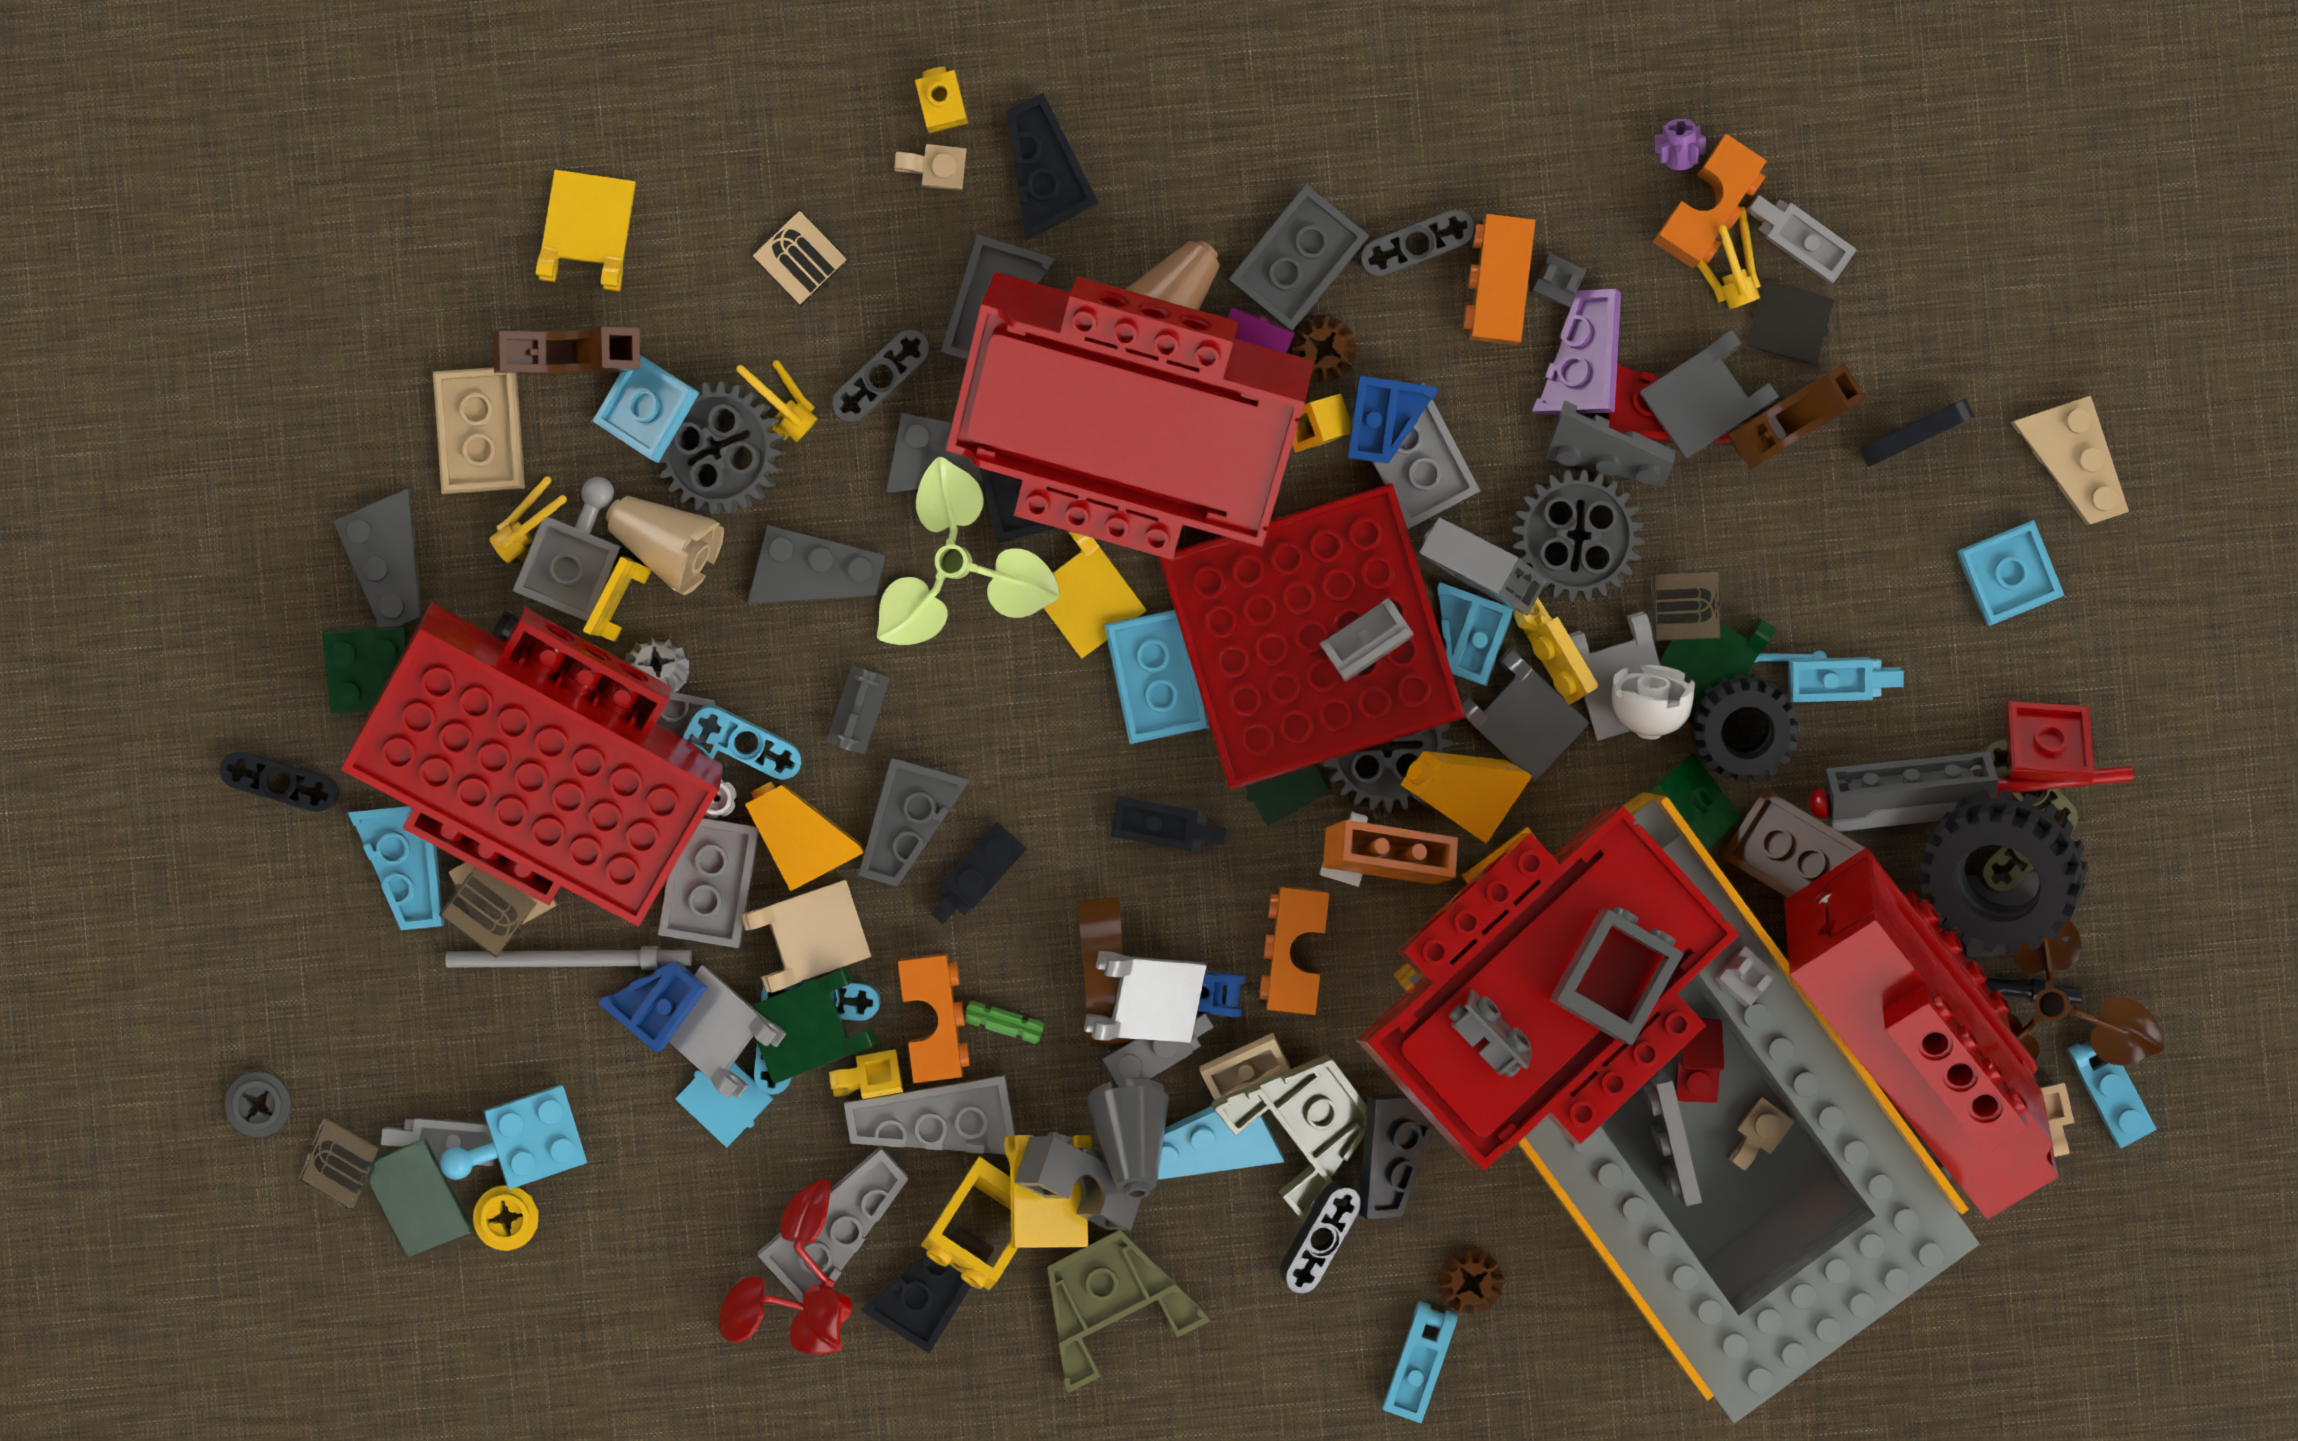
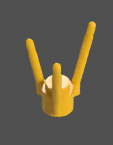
(1739, 286)
(794, 418)
(512, 538)

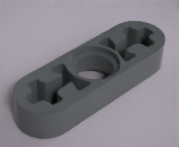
(1449, 242)
(879, 359)

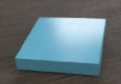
(646, 408)
(2010, 573)

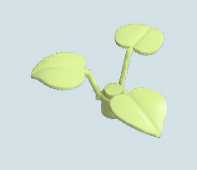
(1018, 585)

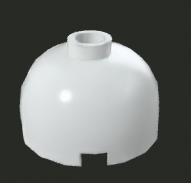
(1652, 700)

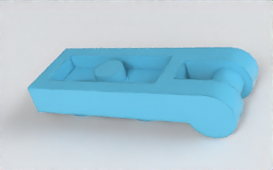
(2113, 1096)
(1419, 1363)

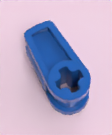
(1215, 984)

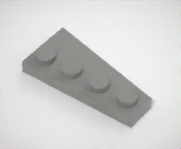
(852, 1211)

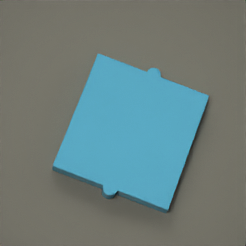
(723, 1115)

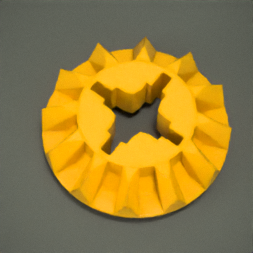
(495, 1233)

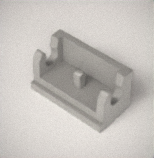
(1367, 639)

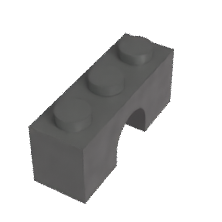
(1054, 1166)

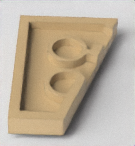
(2077, 457)

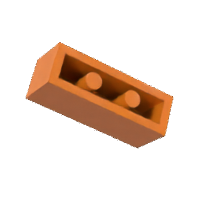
(1499, 279)
(1390, 852)

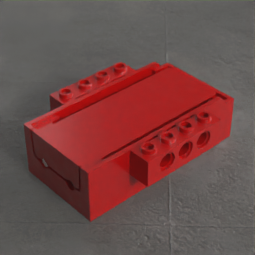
(1127, 413)
(536, 760)
(1512, 942)
(1923, 1028)

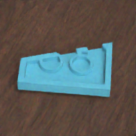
(404, 866)
(1207, 1145)

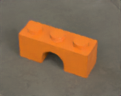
(1731, 173)
(1294, 913)
(932, 981)

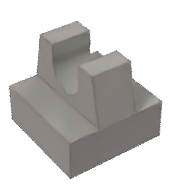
(1745, 976)

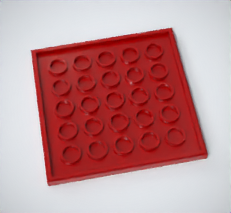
(1258, 627)

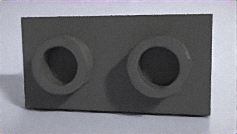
(858, 710)
(1505, 1045)

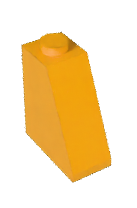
(1467, 788)
(799, 835)

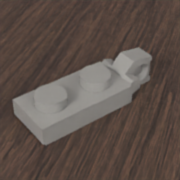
(1802, 237)
(1149, 1057)
(440, 1135)

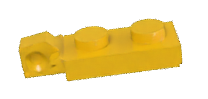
(1557, 652)

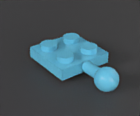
(529, 1138)

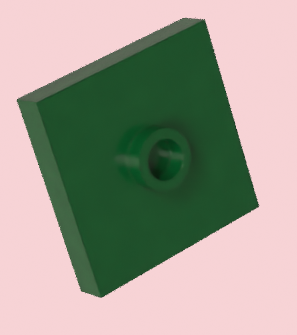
(1697, 800)

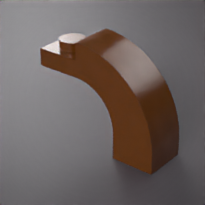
(567, 352)
(1796, 416)
(1100, 932)

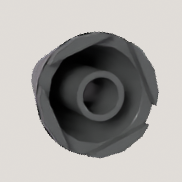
(1131, 1132)

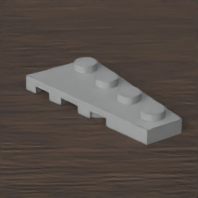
(952, 1116)

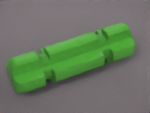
(1003, 1022)

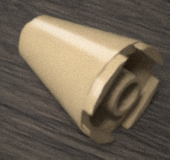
(667, 540)

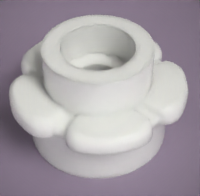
(726, 804)

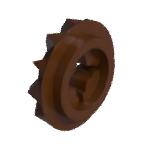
(1343, 344)
(1451, 1279)

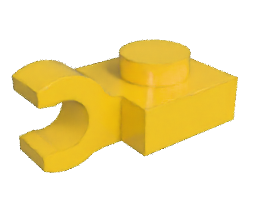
(875, 1076)

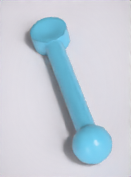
(1784, 657)

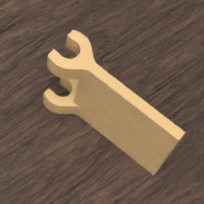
(812, 934)

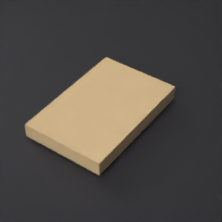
(478, 431)

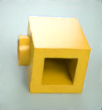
(941, 99)
(1322, 423)

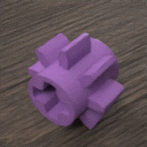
(1680, 144)

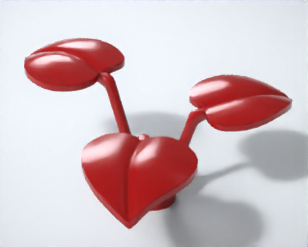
(823, 1308)

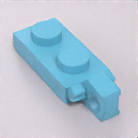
(1840, 679)

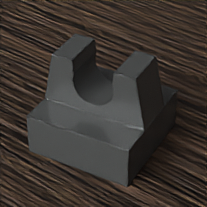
(1559, 280)

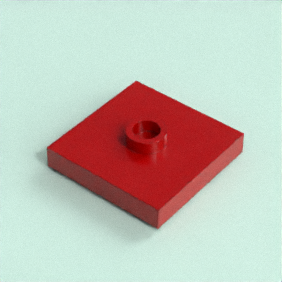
(2049, 742)

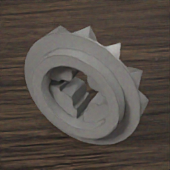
(673, 661)

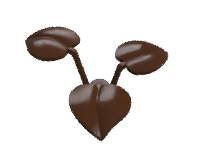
(2125, 1027)

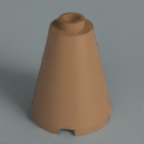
(1182, 276)

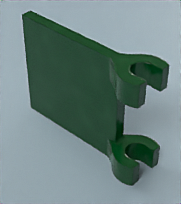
(1719, 657)
(811, 1028)

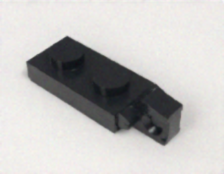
(1164, 825)
(978, 872)

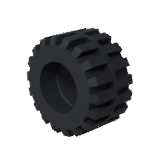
(1758, 758)

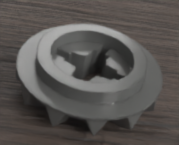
(239, 1106)

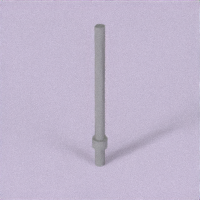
(648, 958)

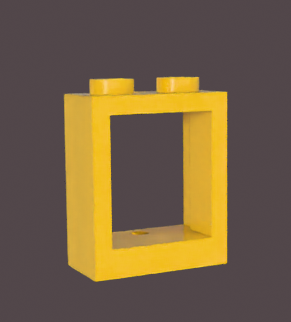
(945, 1252)

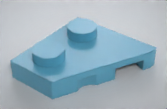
(1472, 632)

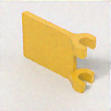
(588, 224)
(1090, 597)
(599, 621)
(1041, 1220)

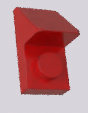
(1701, 1064)

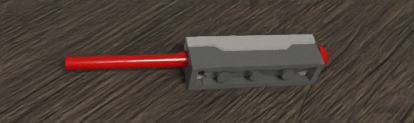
(1922, 789)

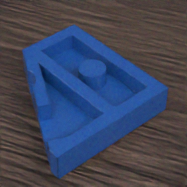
(1384, 417)
(656, 1004)

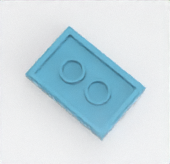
(1154, 677)

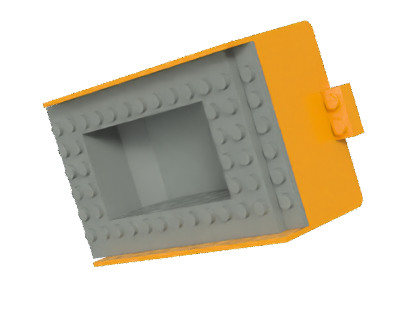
(1803, 1240)

